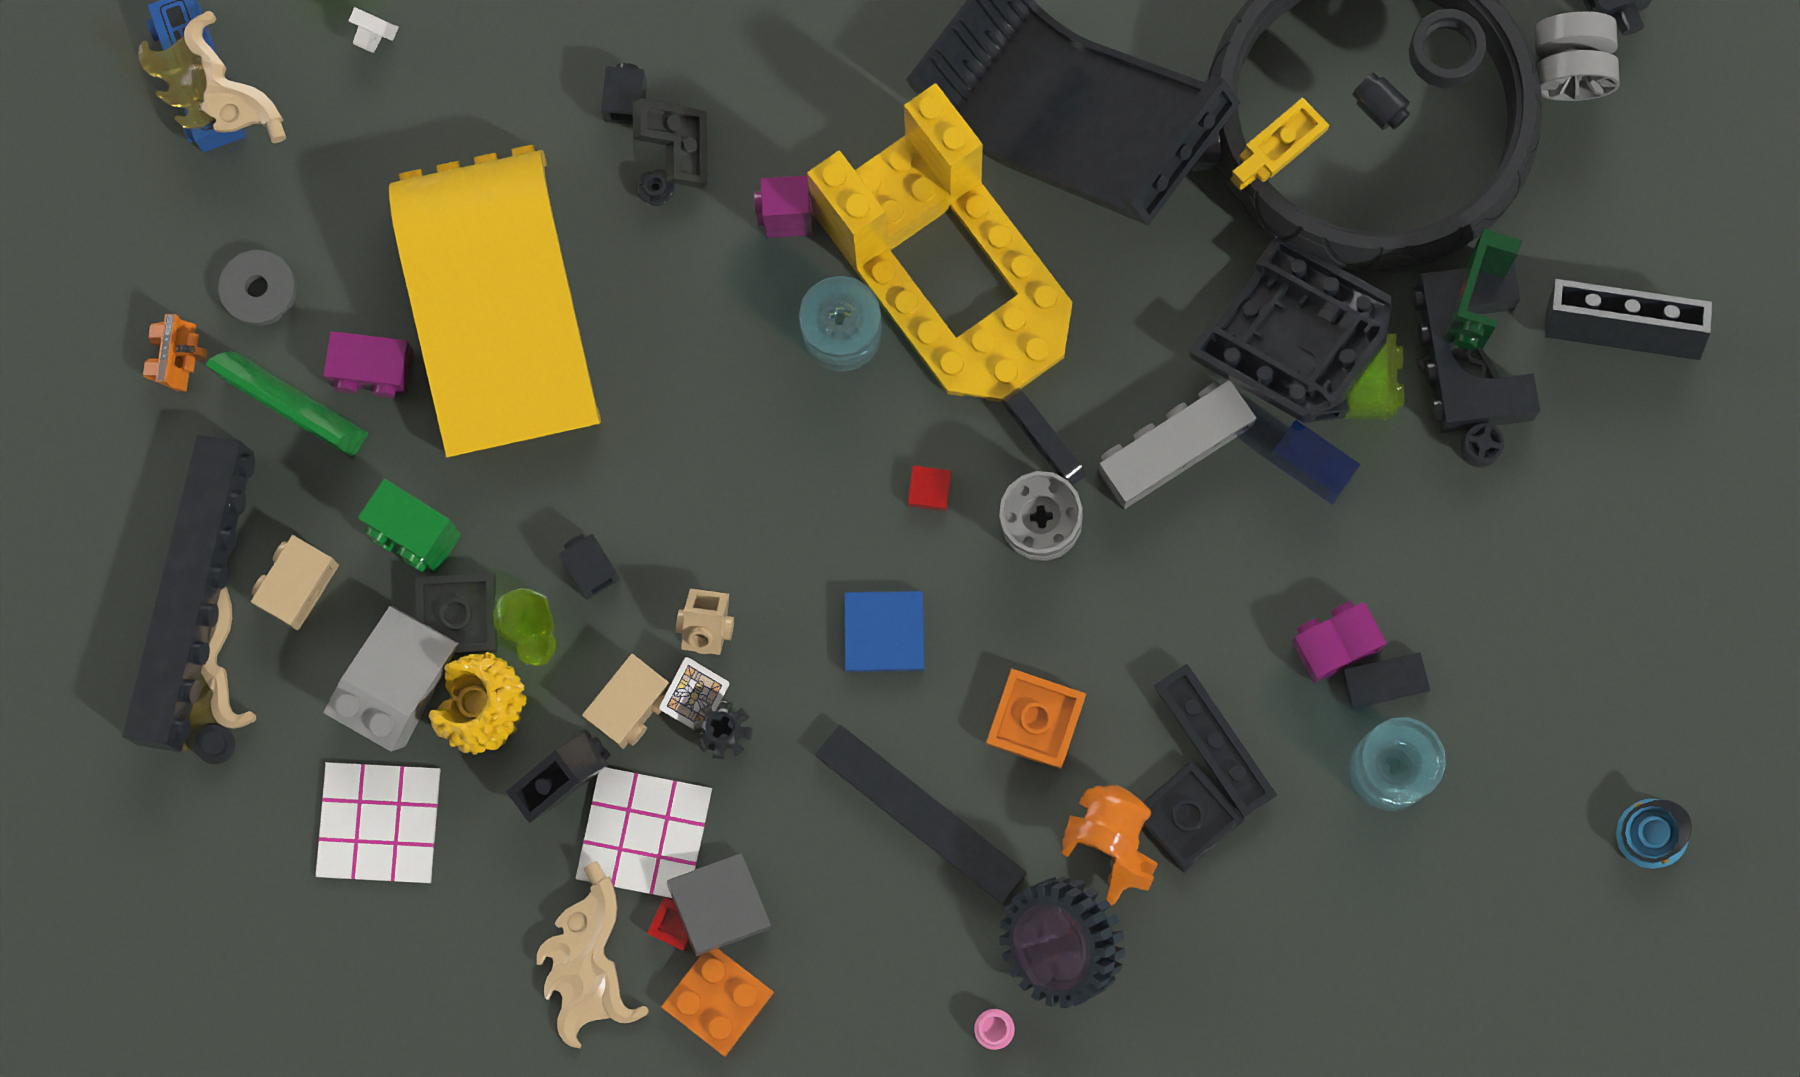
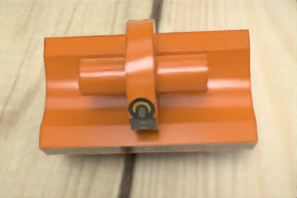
(177, 352)

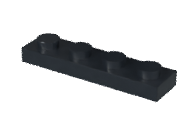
(1215, 740)

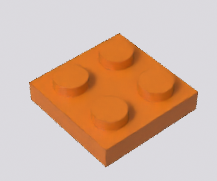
(1036, 719)
(717, 1000)

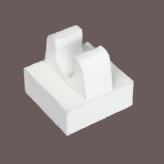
(370, 29)

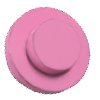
(994, 1029)

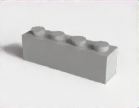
(1175, 444)

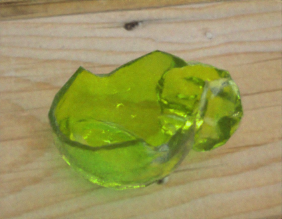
(526, 622)

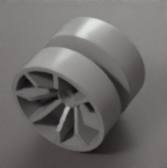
(1577, 56)

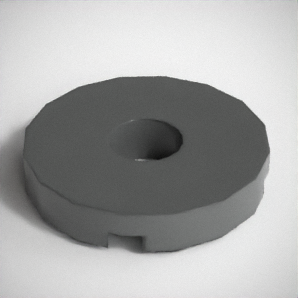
(242, 272)

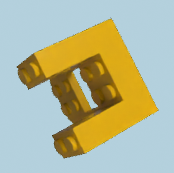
(904, 191)

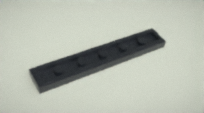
(921, 814)

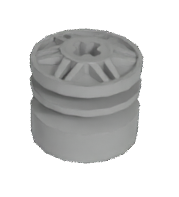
(1035, 493)

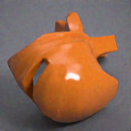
(1114, 828)

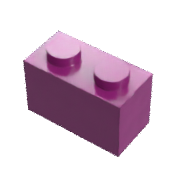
(784, 206)
(368, 364)

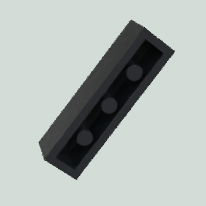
(1628, 319)

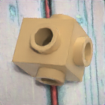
(705, 622)

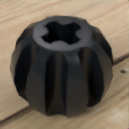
(720, 718)

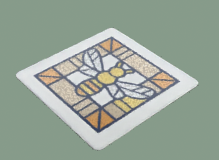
(692, 691)

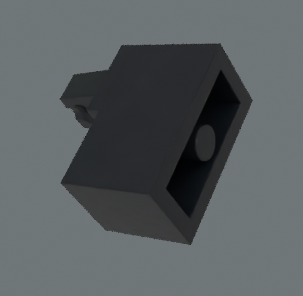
(558, 776)

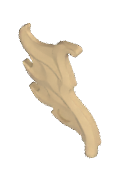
(579, 963)

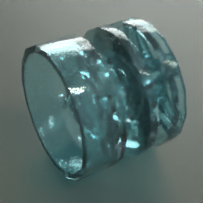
(844, 345)
(1418, 759)

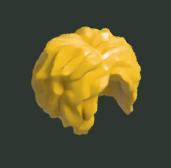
(482, 703)

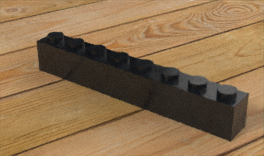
(189, 594)

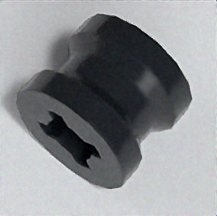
(1485, 437)

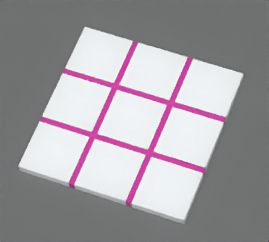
(378, 822)
(643, 830)

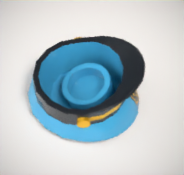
(1653, 833)

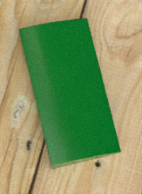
(288, 402)

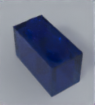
(1314, 462)

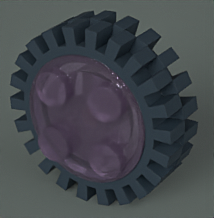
(1062, 942)

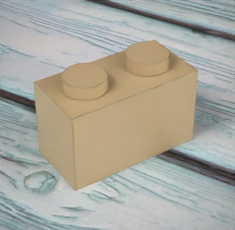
(293, 582)
(627, 702)

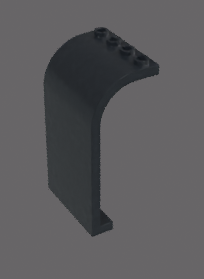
(1073, 107)

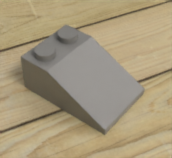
(391, 679)

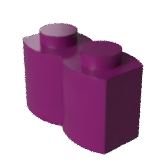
(1338, 641)

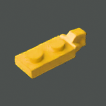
(1279, 144)

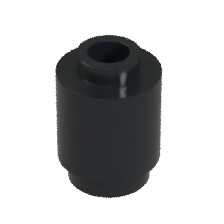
(1381, 102)

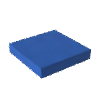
(884, 631)

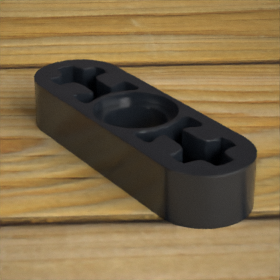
(1043, 436)

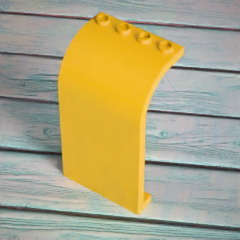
(492, 301)

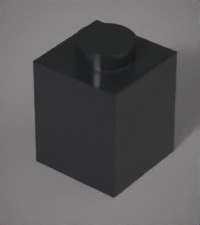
(621, 88)
(588, 565)

